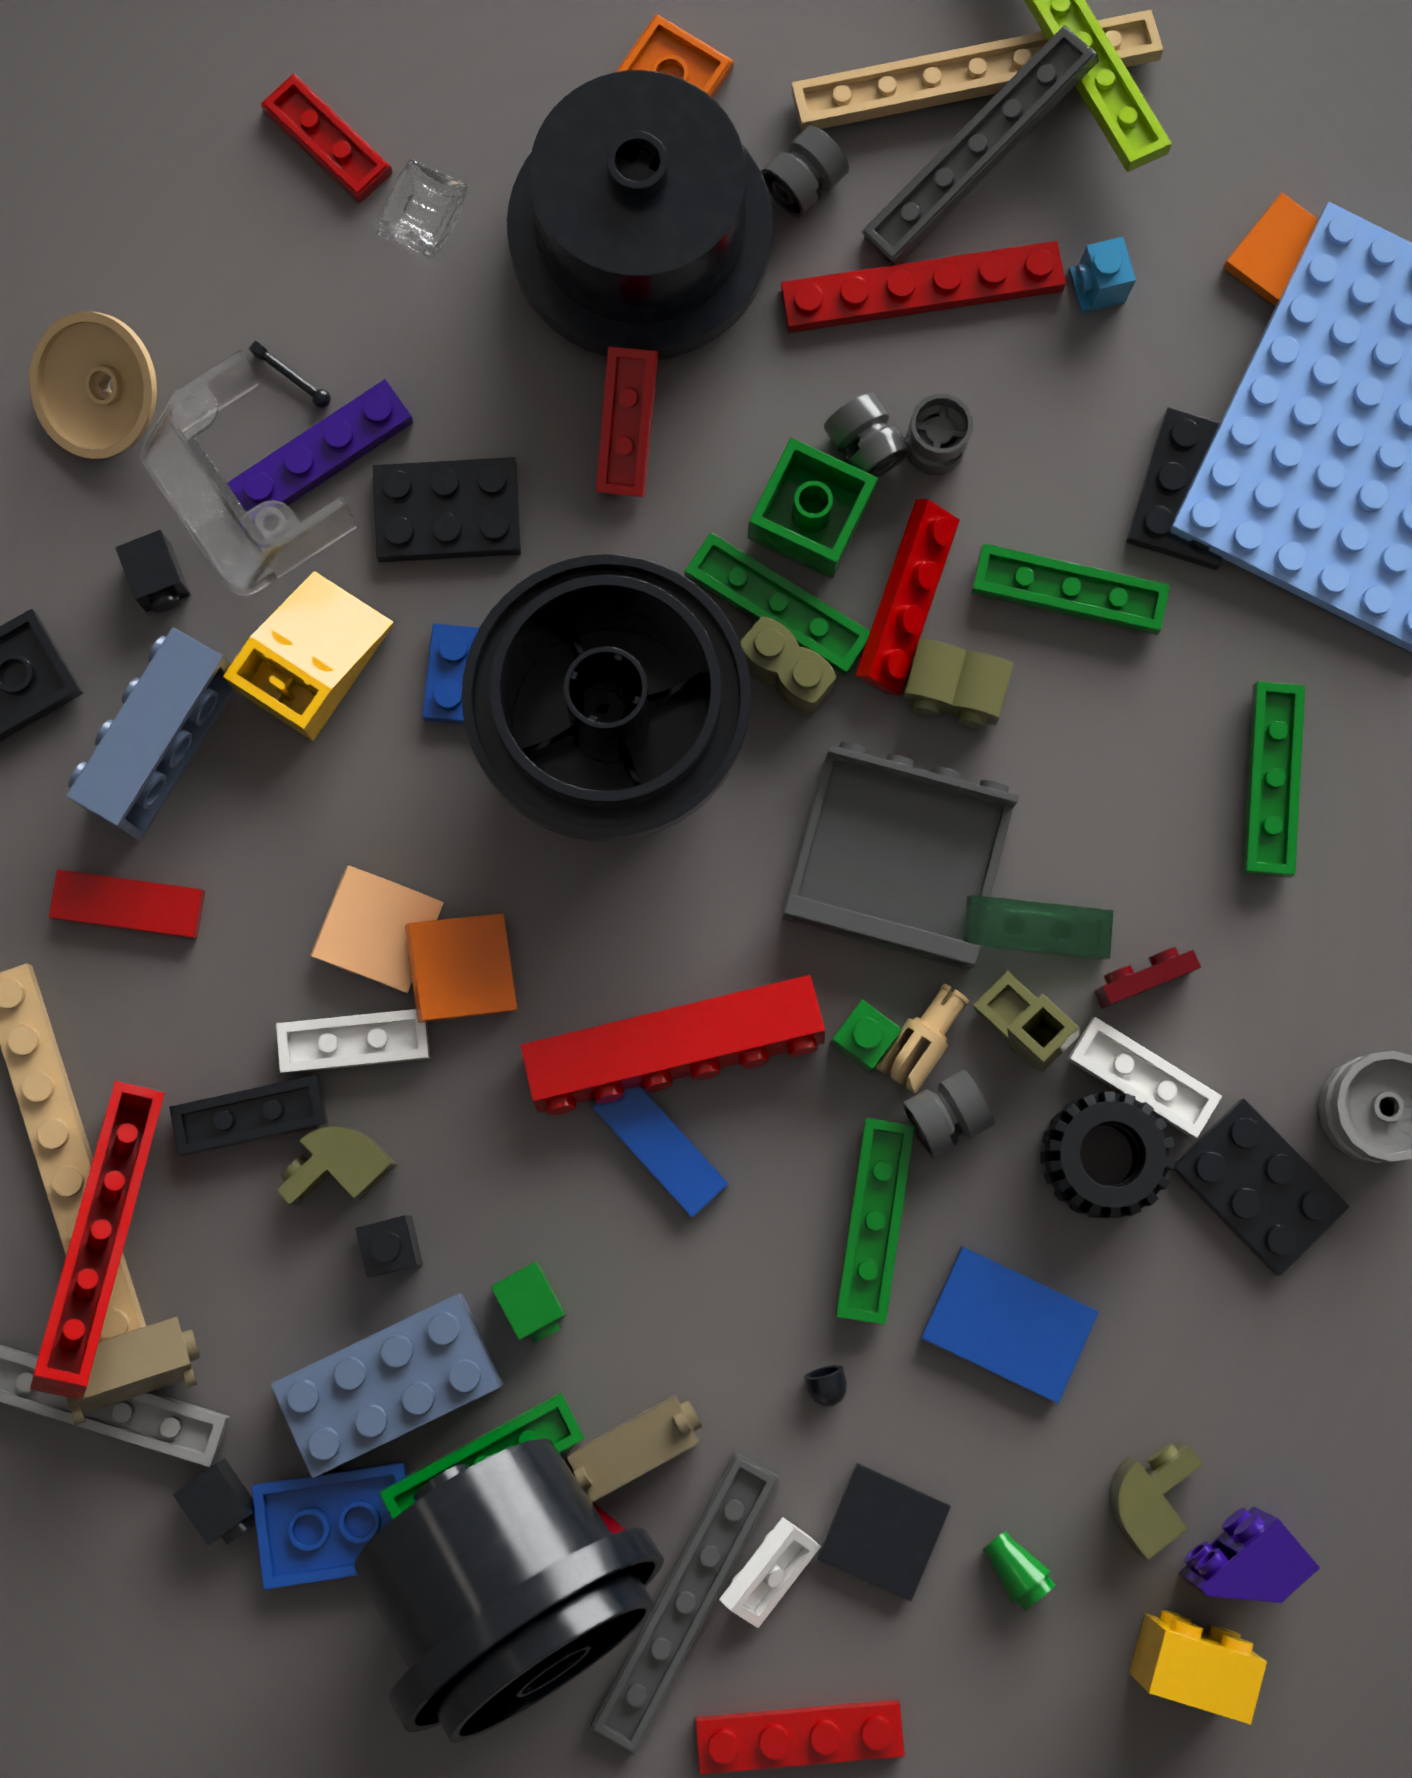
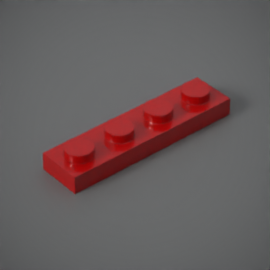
(907, 597)
(799, 1736)

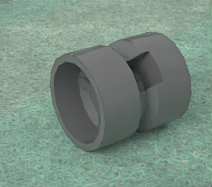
(810, 166)
(863, 432)
(938, 434)
(948, 1113)

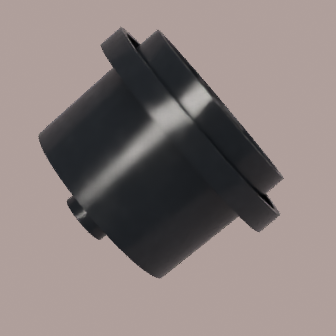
(639, 217)
(616, 642)
(502, 1589)

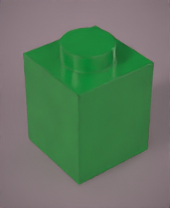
(865, 1036)
(529, 1302)

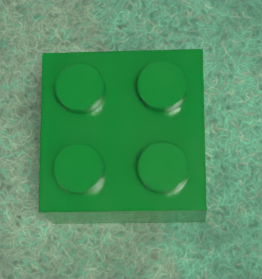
(811, 507)

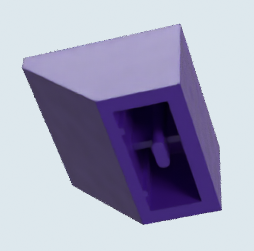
(1249, 1560)

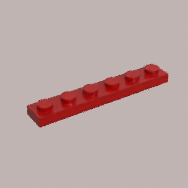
(922, 286)

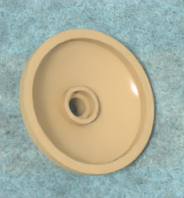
(73, 390)

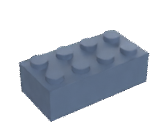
(153, 734)
(387, 1384)

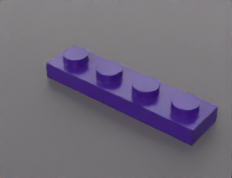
(323, 449)

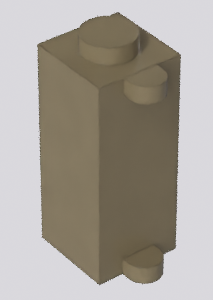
(137, 1365)
(635, 1447)

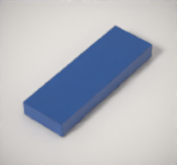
(663, 1149)

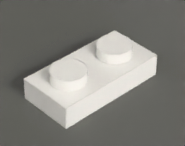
(769, 1572)

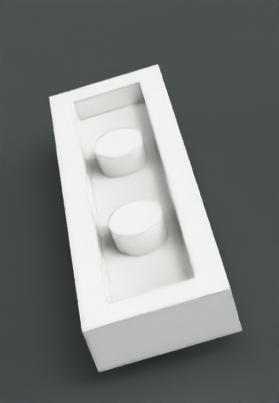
(351, 1041)
(1143, 1074)

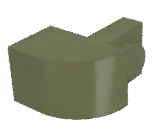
(1030, 1024)
(339, 1151)
(1139, 1498)

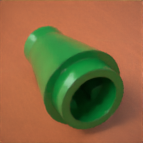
(1019, 1571)

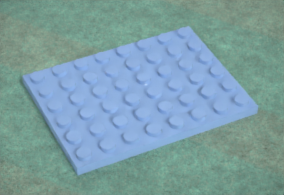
(1318, 437)

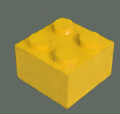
(1198, 1667)

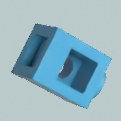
(1102, 275)

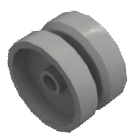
(1352, 1111)

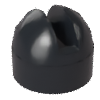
(827, 1385)

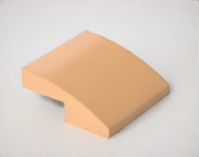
(367, 927)

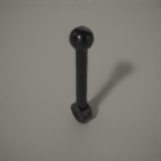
(320, 397)

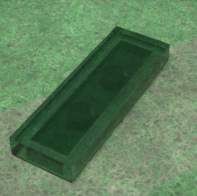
(1038, 927)

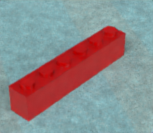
(673, 1045)
(97, 1242)

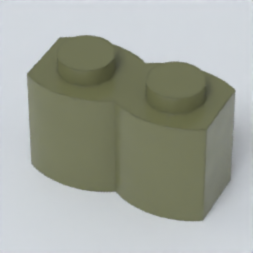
(797, 672)
(957, 683)

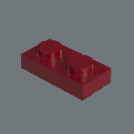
(1164, 968)

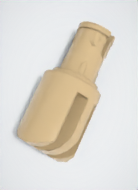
(922, 1040)

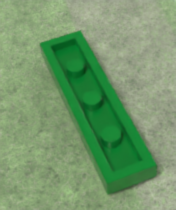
(1070, 589)
(765, 593)
(1273, 779)
(874, 1221)
(546, 1420)

